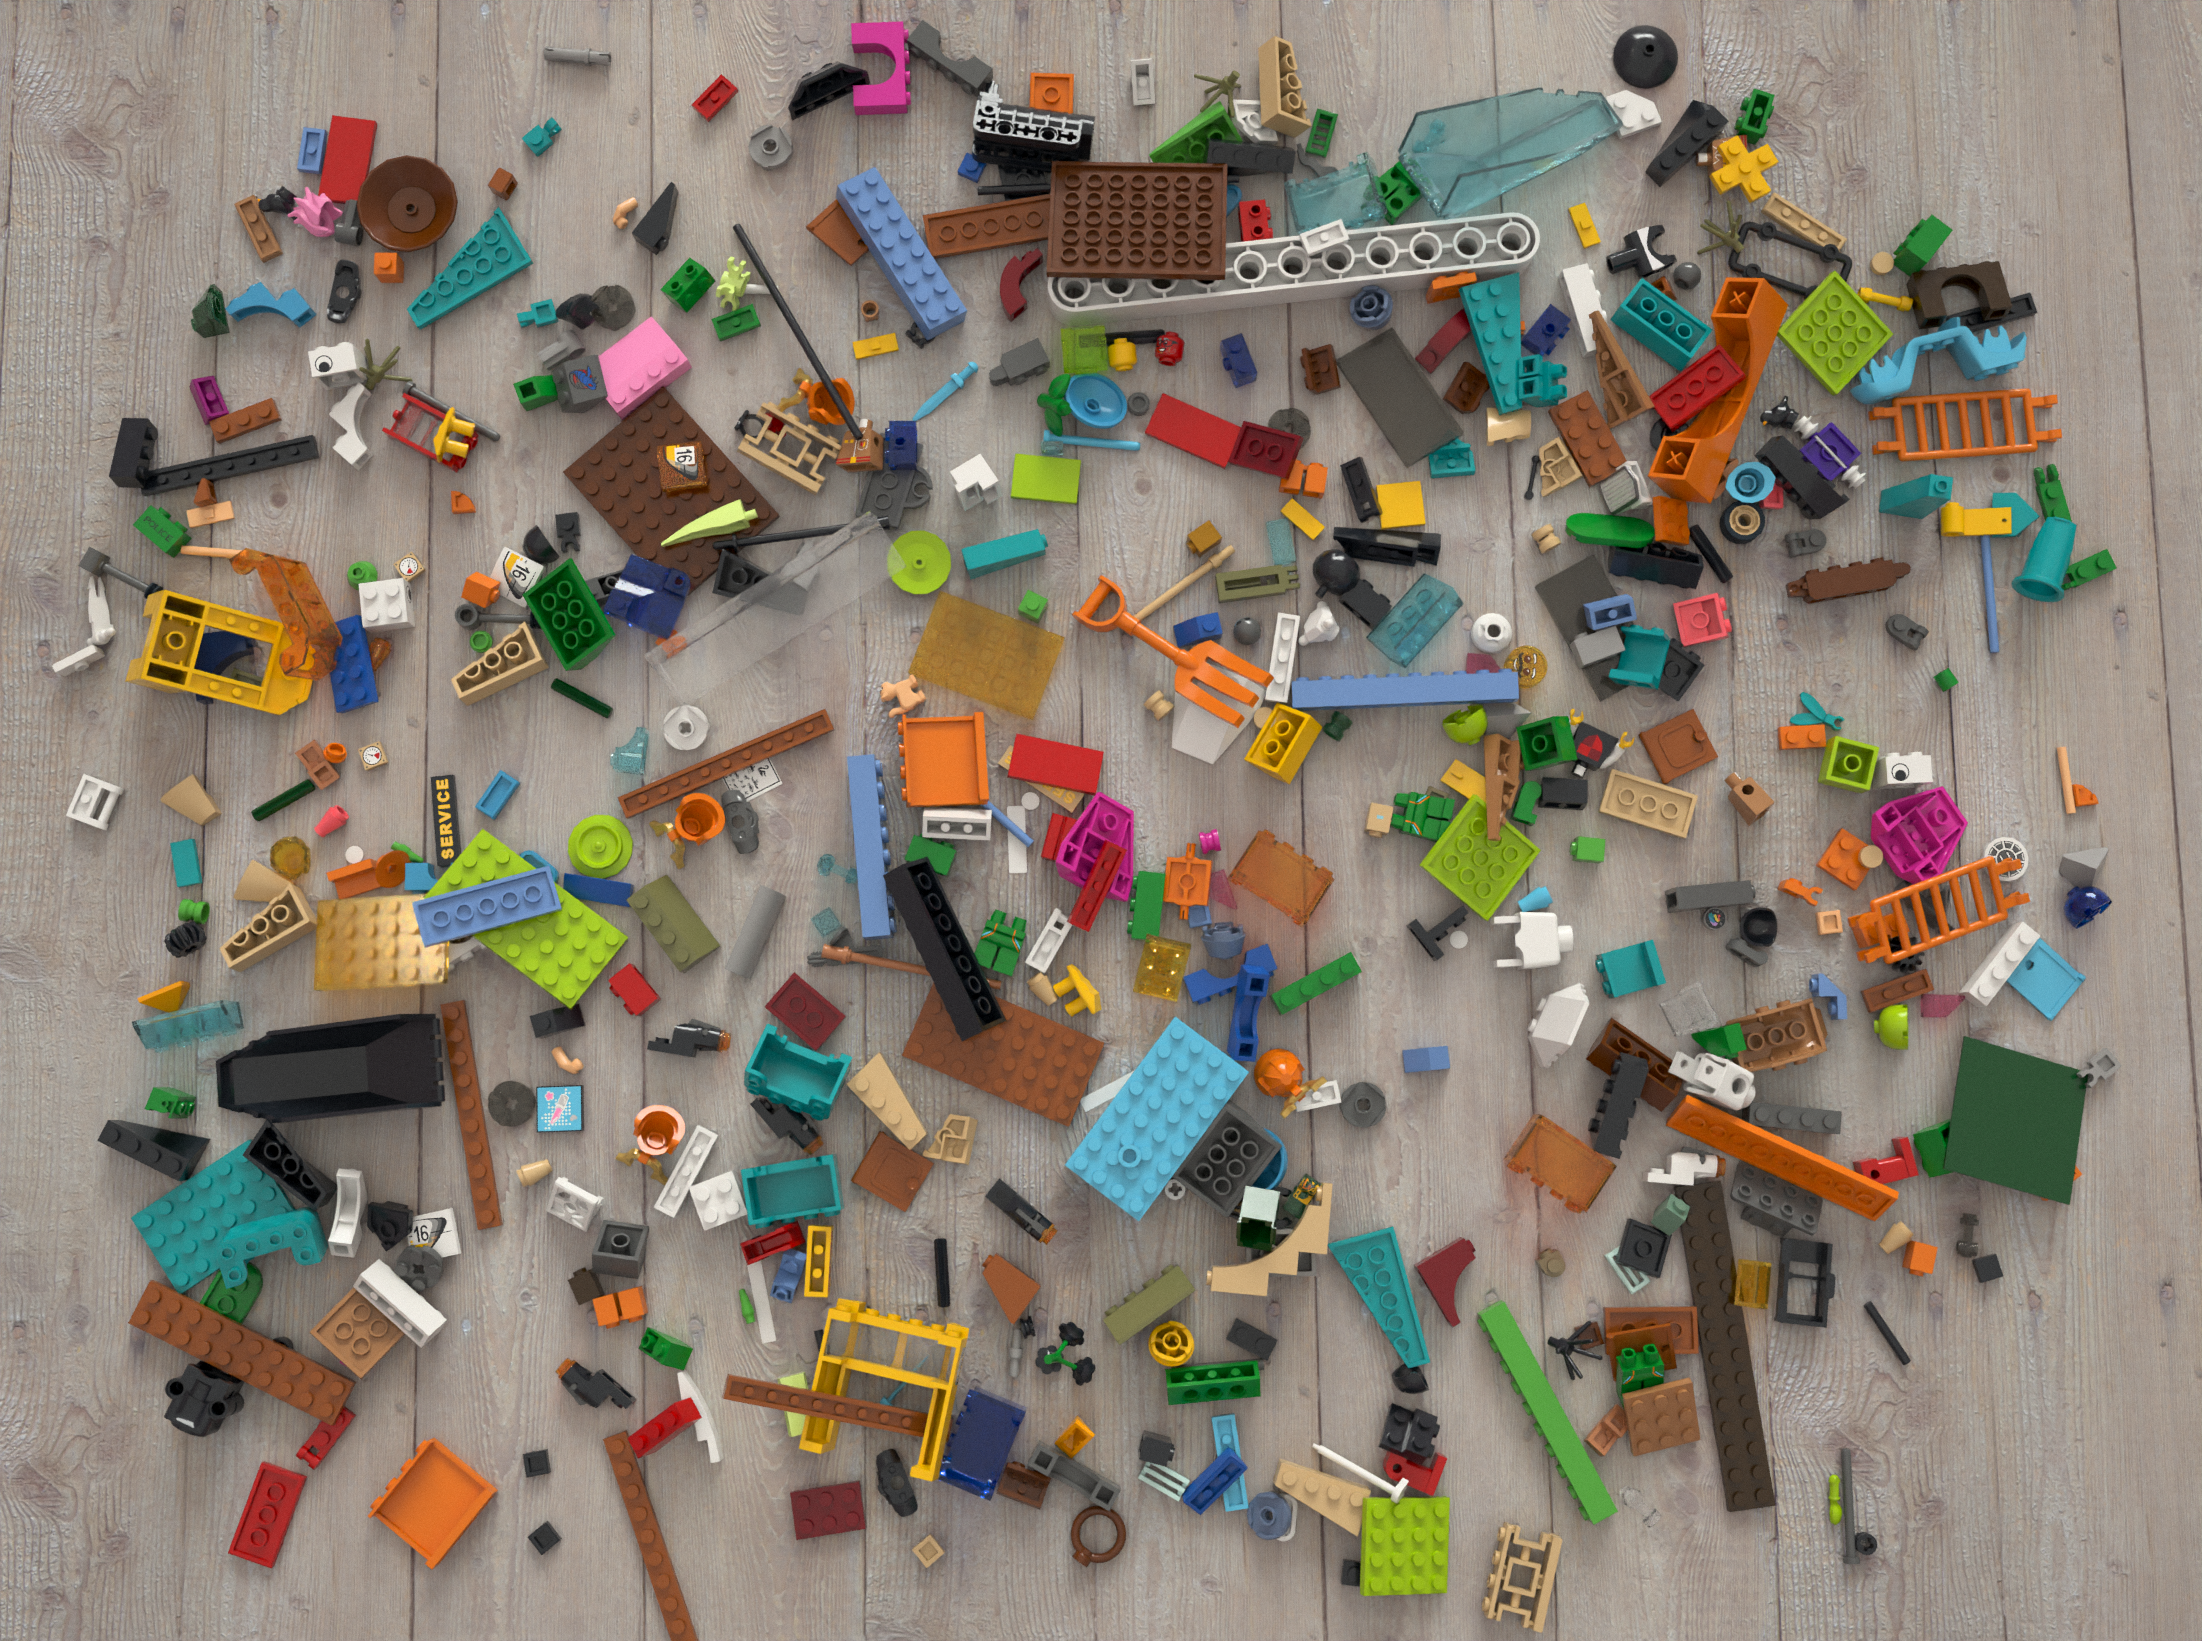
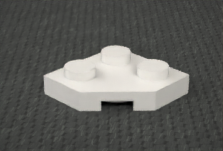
(1635, 113)
(1248, 121)

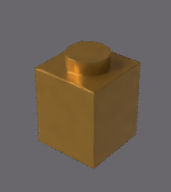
(1203, 539)

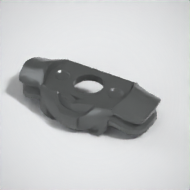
(746, 836)

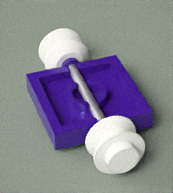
(1830, 452)

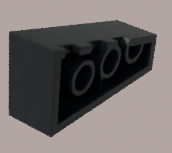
(736, 574)
(1617, 1104)

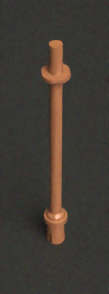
(846, 955)

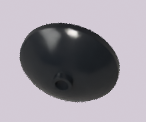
(1642, 67)

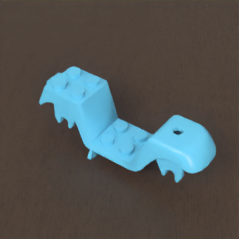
(1974, 359)

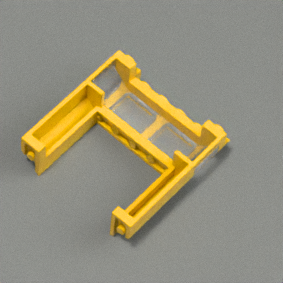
(894, 1351)

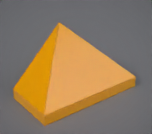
(167, 998)
(1074, 1437)

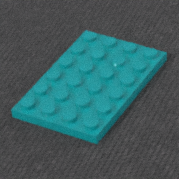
(197, 1214)

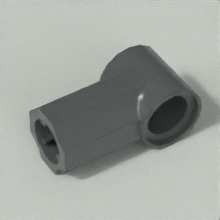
(349, 229)

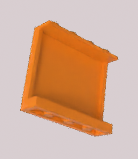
(943, 761)
(433, 1501)

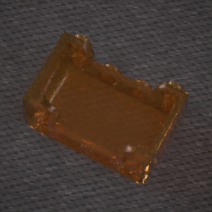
(1282, 877)
(1560, 1163)

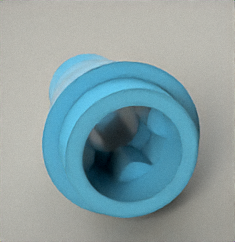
(1535, 900)

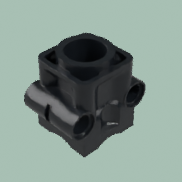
(202, 1399)

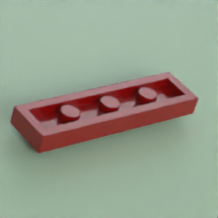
(1097, 885)

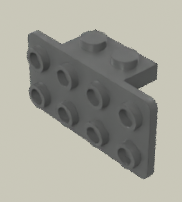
(1774, 1202)

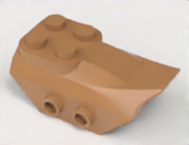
(1781, 1035)

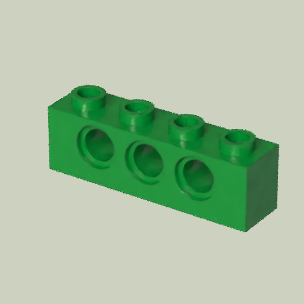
(1213, 1382)

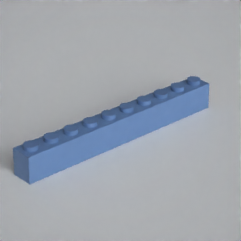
(1405, 691)

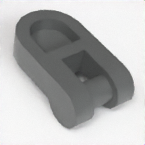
(1812, 542)
(1899, 625)
(1741, 950)

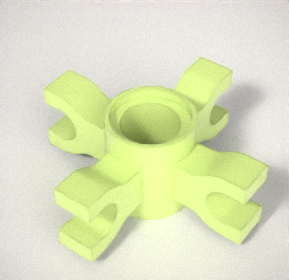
(733, 284)

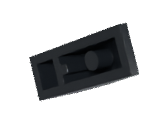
(656, 226)

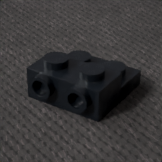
(1679, 670)
(1409, 1433)

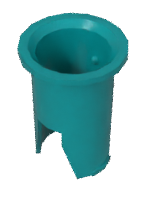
(2047, 562)

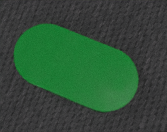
(1610, 530)
(237, 1300)

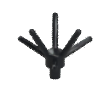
(1566, 1347)

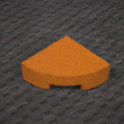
(461, 503)
(2083, 796)

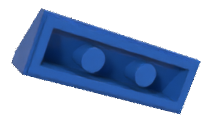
(598, 889)
(1214, 1481)

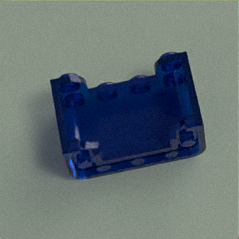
(981, 1442)

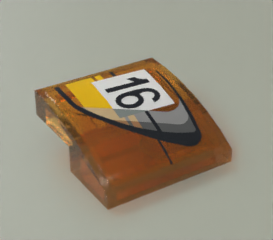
(681, 466)

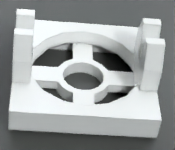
(559, 1208)

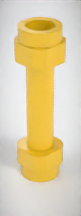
(1903, 303)

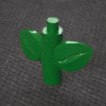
(1054, 404)

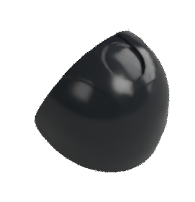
(538, 547)
(1759, 927)
(1409, 1380)

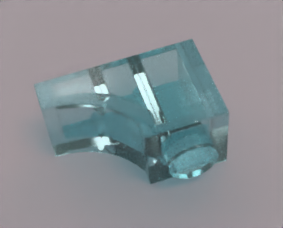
(632, 756)

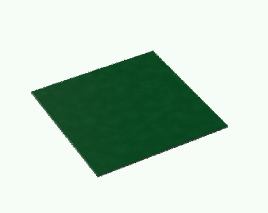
(2015, 1120)

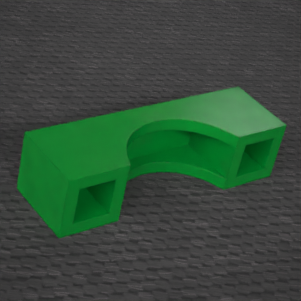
(1315, 983)

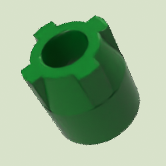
(1945, 679)

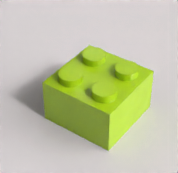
(1848, 764)

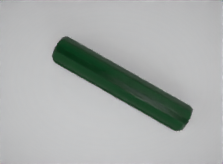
(581, 698)
(283, 800)

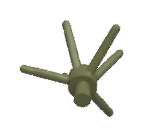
(1225, 86)
(1729, 238)
(376, 373)

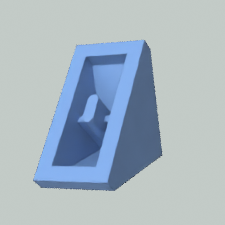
(1426, 1059)

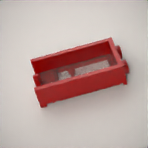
(419, 425)

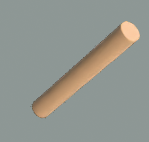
(206, 551)
(2066, 780)

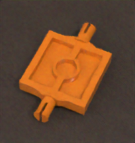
(1187, 881)

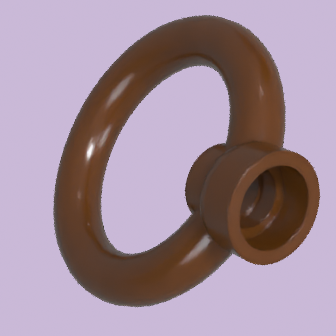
(1083, 1554)

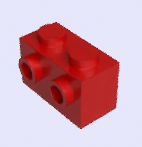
(1254, 220)

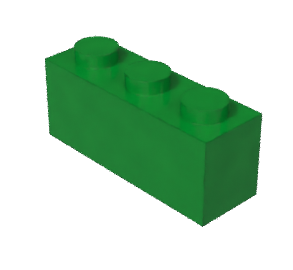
(1146, 905)

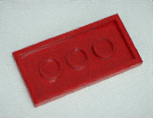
(347, 158)
(1696, 387)
(1193, 430)
(1055, 764)
(267, 1514)

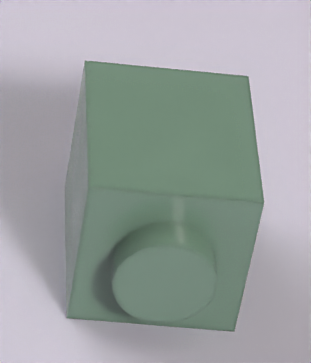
(1670, 1214)

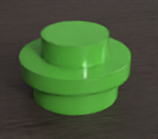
(481, 641)

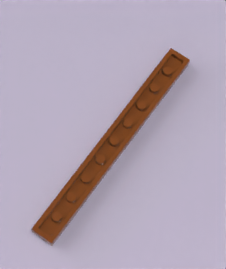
(725, 763)
(471, 1115)
(826, 1405)
(650, 1538)

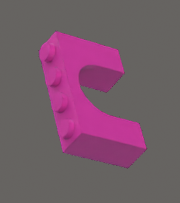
(891, 95)

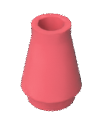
(332, 820)

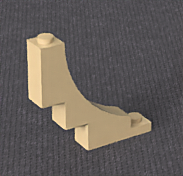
(1308, 1236)

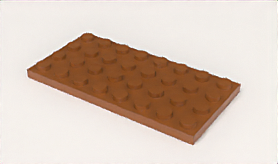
(1019, 1060)

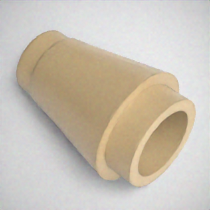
(1042, 988)
(533, 1172)
(1895, 1238)

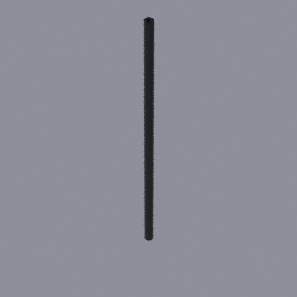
(1045, 187)
(798, 332)

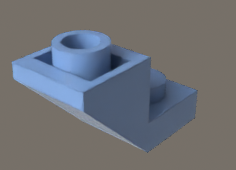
(1823, 987)
(788, 1275)

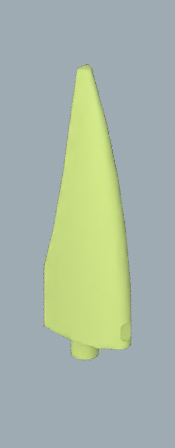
(721, 521)

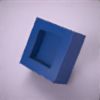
(971, 169)

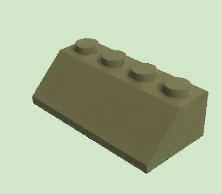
(673, 923)
(1148, 1304)

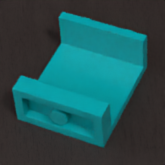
(1643, 657)
(1630, 969)

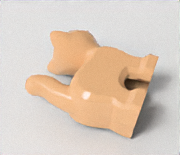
(903, 691)

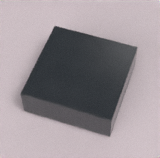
(1987, 1268)
(536, 1463)
(544, 1537)

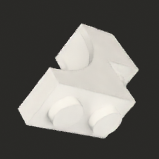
(348, 415)
(350, 1206)

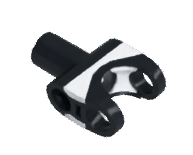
(1640, 254)

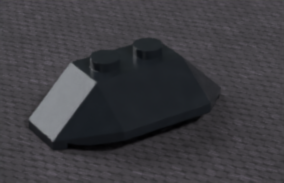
(825, 87)

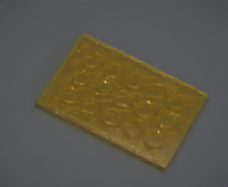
(986, 655)
(374, 945)

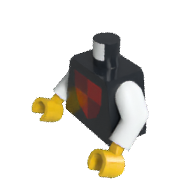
(1594, 747)

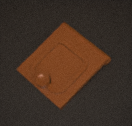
(838, 233)
(1674, 748)
(888, 1168)
(1637, 1338)

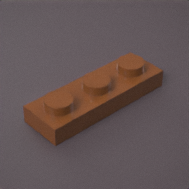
(245, 420)
(1897, 990)

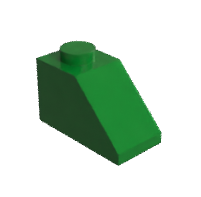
(1722, 1040)

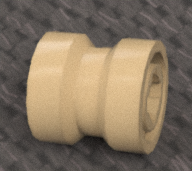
(1546, 538)
(1158, 705)

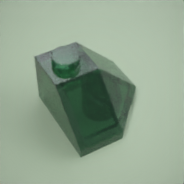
(210, 314)

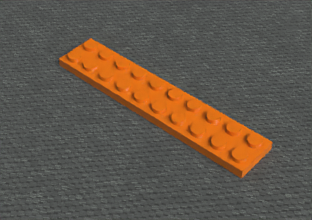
(1781, 1158)

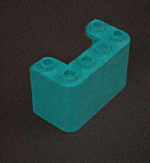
(795, 1075)
(792, 1190)
(295, 1229)

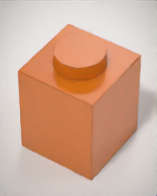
(389, 267)
(481, 590)
(1919, 1258)

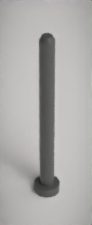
(410, 389)
(1850, 1557)

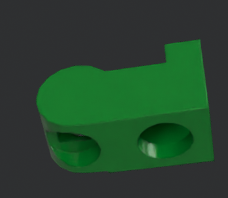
(1525, 802)

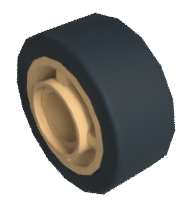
(1733, 530)

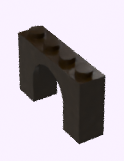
(1982, 279)

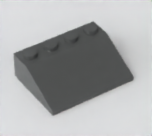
(1227, 1159)

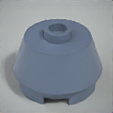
(1372, 308)
(1223, 940)

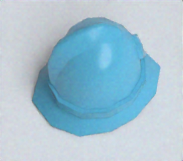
(1750, 482)

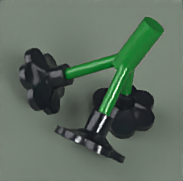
(1050, 1358)

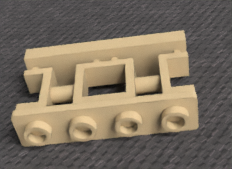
(780, 465)
(1541, 1580)

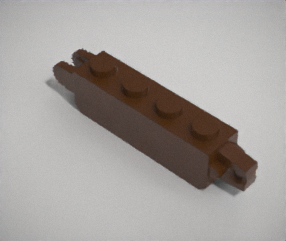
(1847, 581)

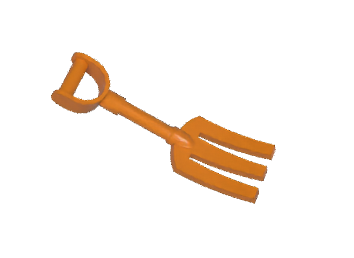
(1190, 664)

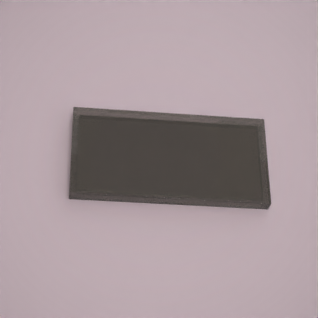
(1399, 397)
(1564, 600)

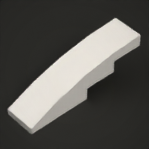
(705, 1426)

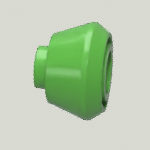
(361, 573)

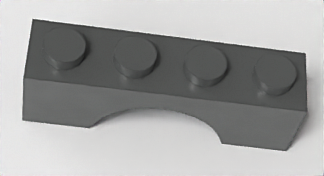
(969, 74)
(1793, 1118)
(1067, 1470)

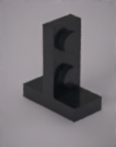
(1438, 932)

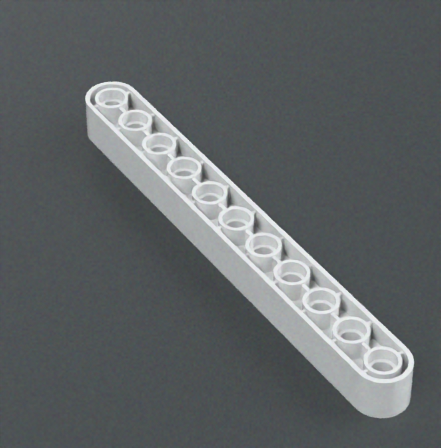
(1316, 279)

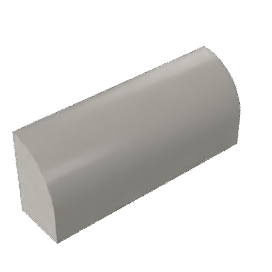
(755, 932)

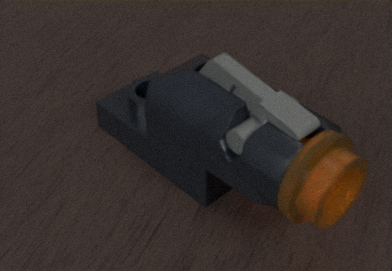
(693, 1036)
(785, 1121)
(1021, 1212)
(592, 1389)

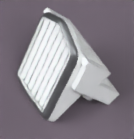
(1625, 489)

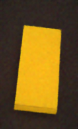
(1584, 225)
(875, 346)
(1302, 519)

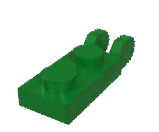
(2051, 493)
(2089, 569)

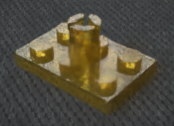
(1161, 967)

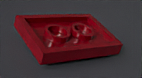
(1266, 450)
(805, 1011)
(828, 1510)

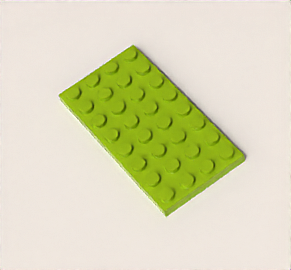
(556, 950)

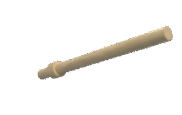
(1213, 562)

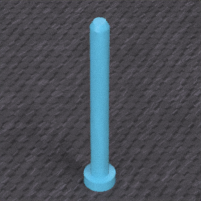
(1094, 442)

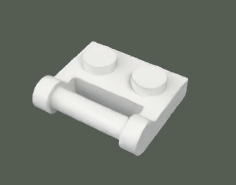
(88, 798)

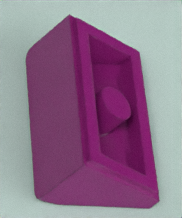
(208, 398)

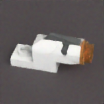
(1686, 1166)

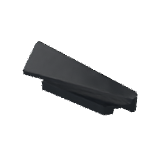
(1389, 545)

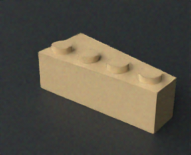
(1280, 89)
(501, 667)
(271, 930)
(884, 1096)
(1327, 1494)

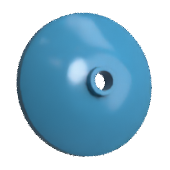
(1096, 400)

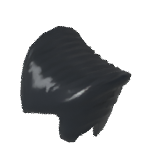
(577, 310)

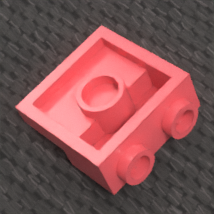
(1702, 619)

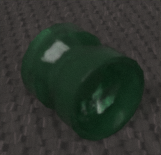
(1338, 725)

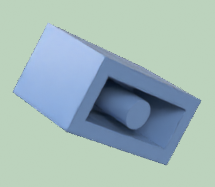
(1610, 611)

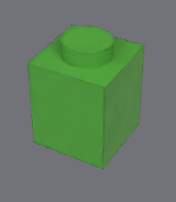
(1032, 606)
(1588, 849)

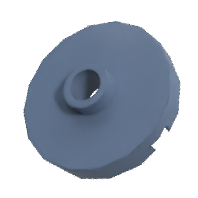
(1259, 1517)

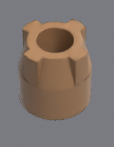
(867, 306)

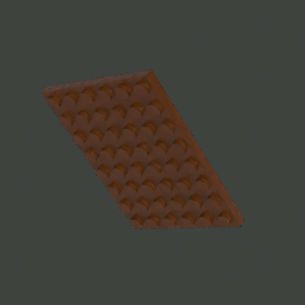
(1137, 220)
(625, 488)

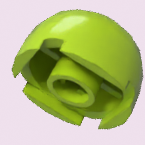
(1466, 725)
(1893, 1026)

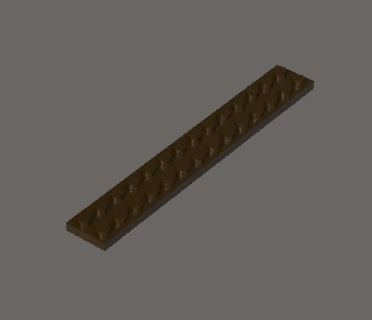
(1725, 1349)

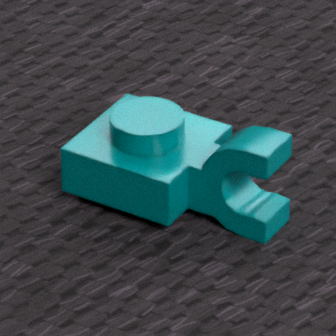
(539, 139)
(542, 314)

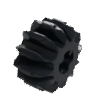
(185, 939)
(1906, 963)

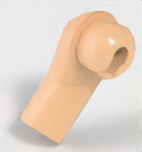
(621, 212)
(564, 1063)

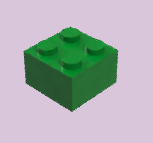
(1920, 245)
(1546, 743)

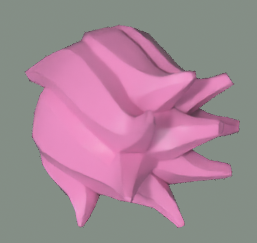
(316, 214)

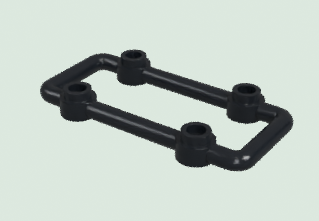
(1766, 233)

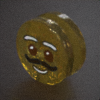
(1529, 664)

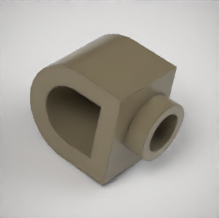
(1551, 1262)

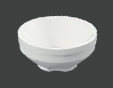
(1484, 641)

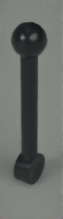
(1529, 494)

